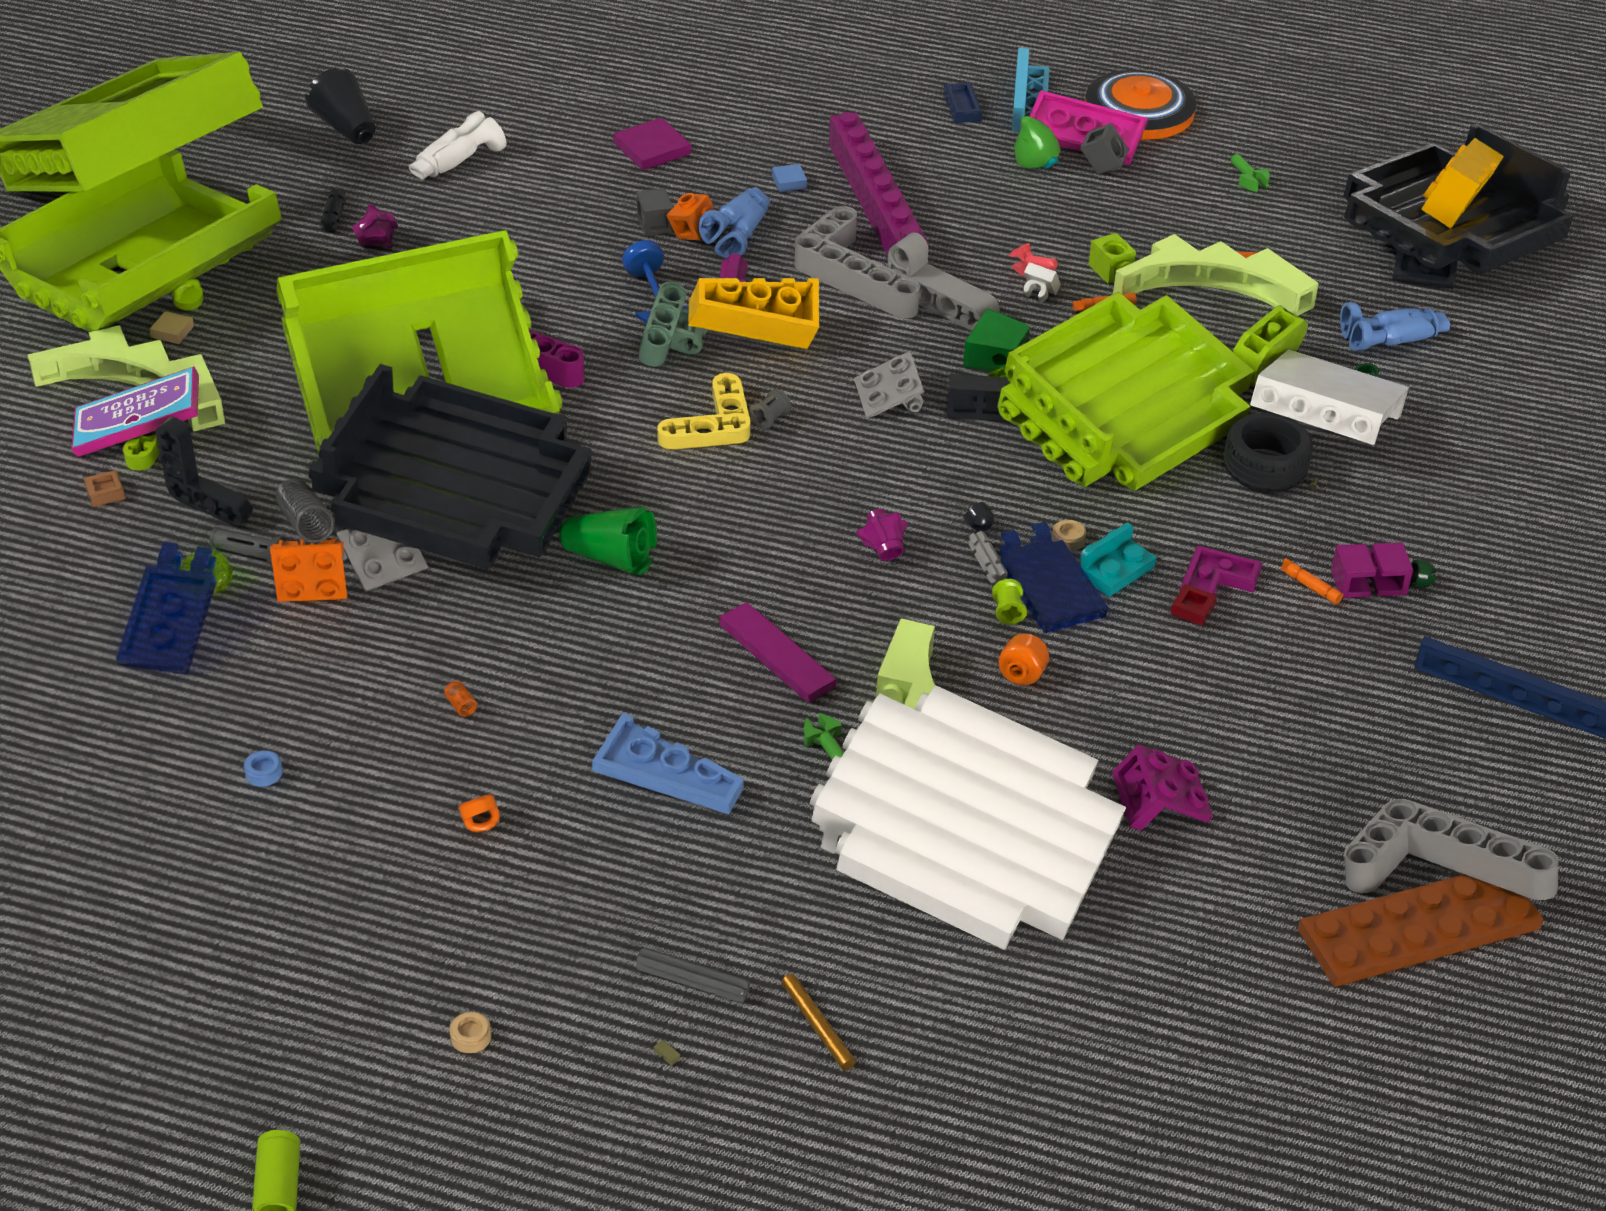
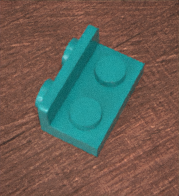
(1116, 560)

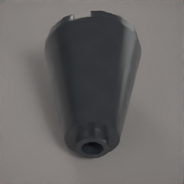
(341, 104)

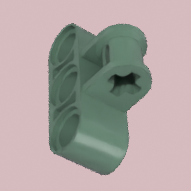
(669, 327)

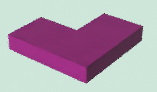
(1212, 567)

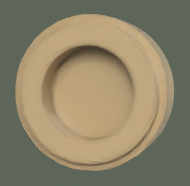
(1071, 533)
(470, 1032)

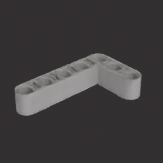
(824, 255)
(1449, 841)

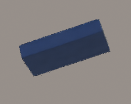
(962, 102)

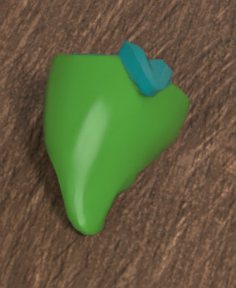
(1036, 145)

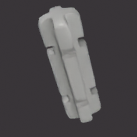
(987, 557)

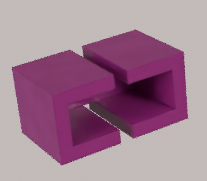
(1384, 563)

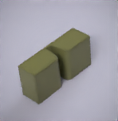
(669, 1054)

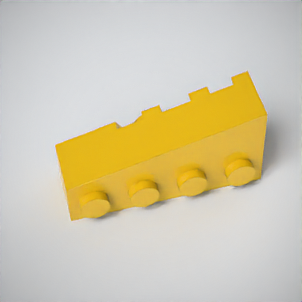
(1460, 181)

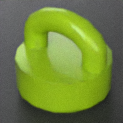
(188, 295)

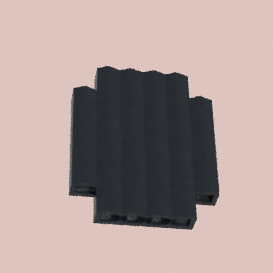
(1506, 220)
(450, 470)

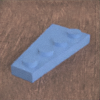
(655, 764)

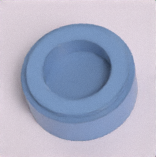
(263, 768)

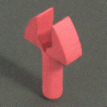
(1026, 256)

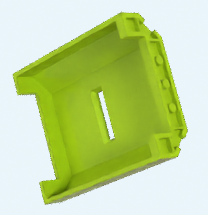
(141, 221)
(369, 314)

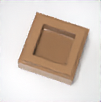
(104, 488)

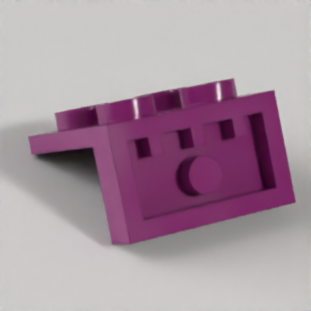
(1154, 780)

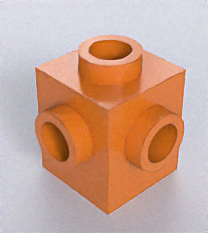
(687, 213)

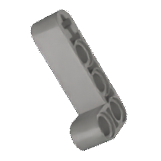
(938, 289)

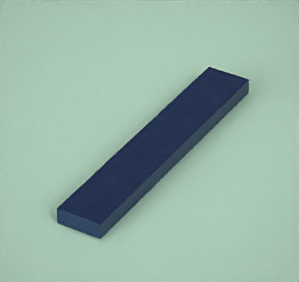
(1512, 686)

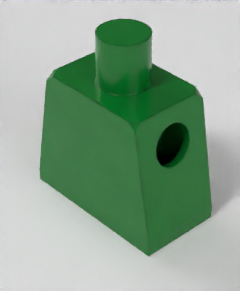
(993, 340)

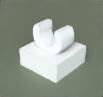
(1042, 279)

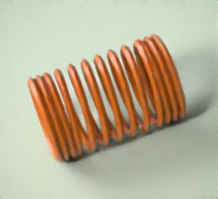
(462, 701)

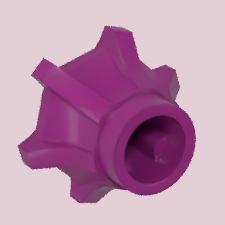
(375, 228)
(884, 534)

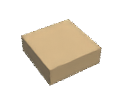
(171, 327)

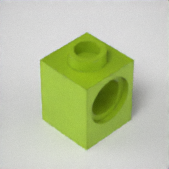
(1109, 255)

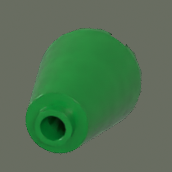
(613, 538)

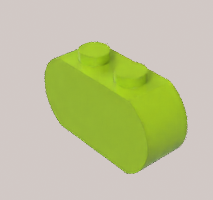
(1270, 339)

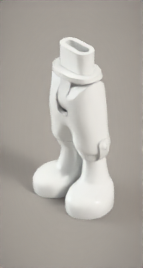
(458, 145)

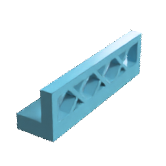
(1024, 84)

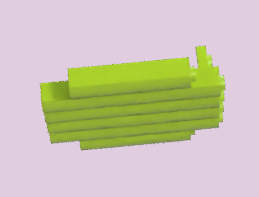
(1124, 391)

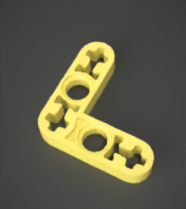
(734, 423)

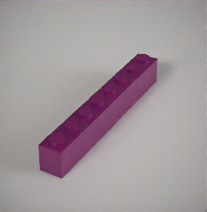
(871, 180)

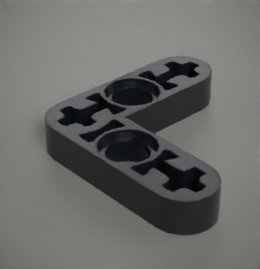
(185, 483)

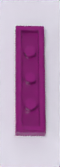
(777, 652)

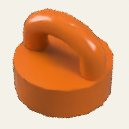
(479, 806)

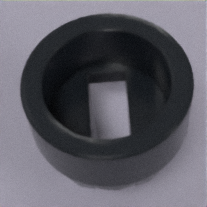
(979, 517)

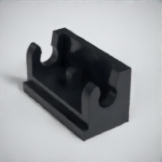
(975, 396)

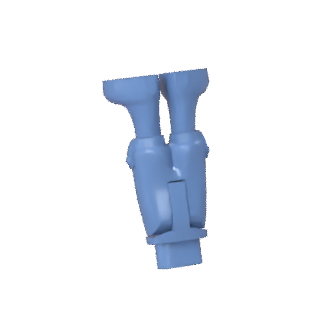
(741, 215)
(1389, 326)

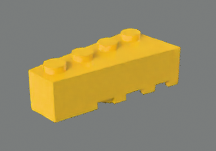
(758, 309)

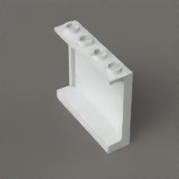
(1328, 395)

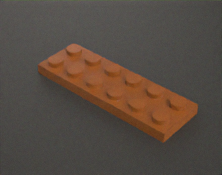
(1415, 927)

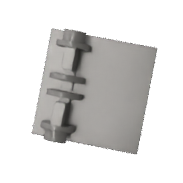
(890, 385)
(379, 559)

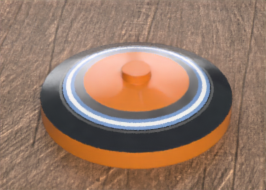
(1148, 94)

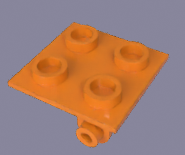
(309, 570)

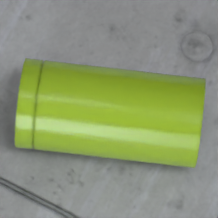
(276, 1171)

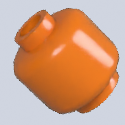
(1024, 659)

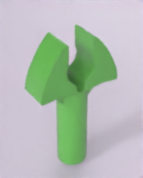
(1250, 178)
(831, 727)

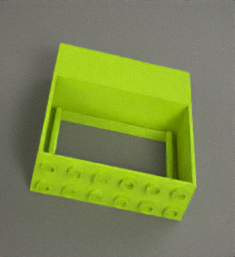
(126, 122)

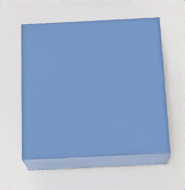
(789, 178)

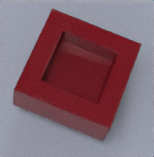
(1193, 605)

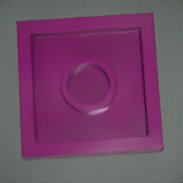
(652, 143)

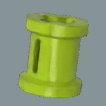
(1008, 598)

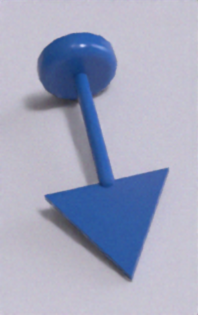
(644, 260)

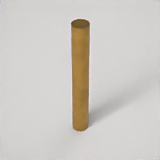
(818, 1022)

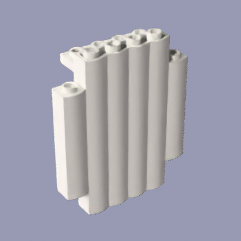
(965, 815)

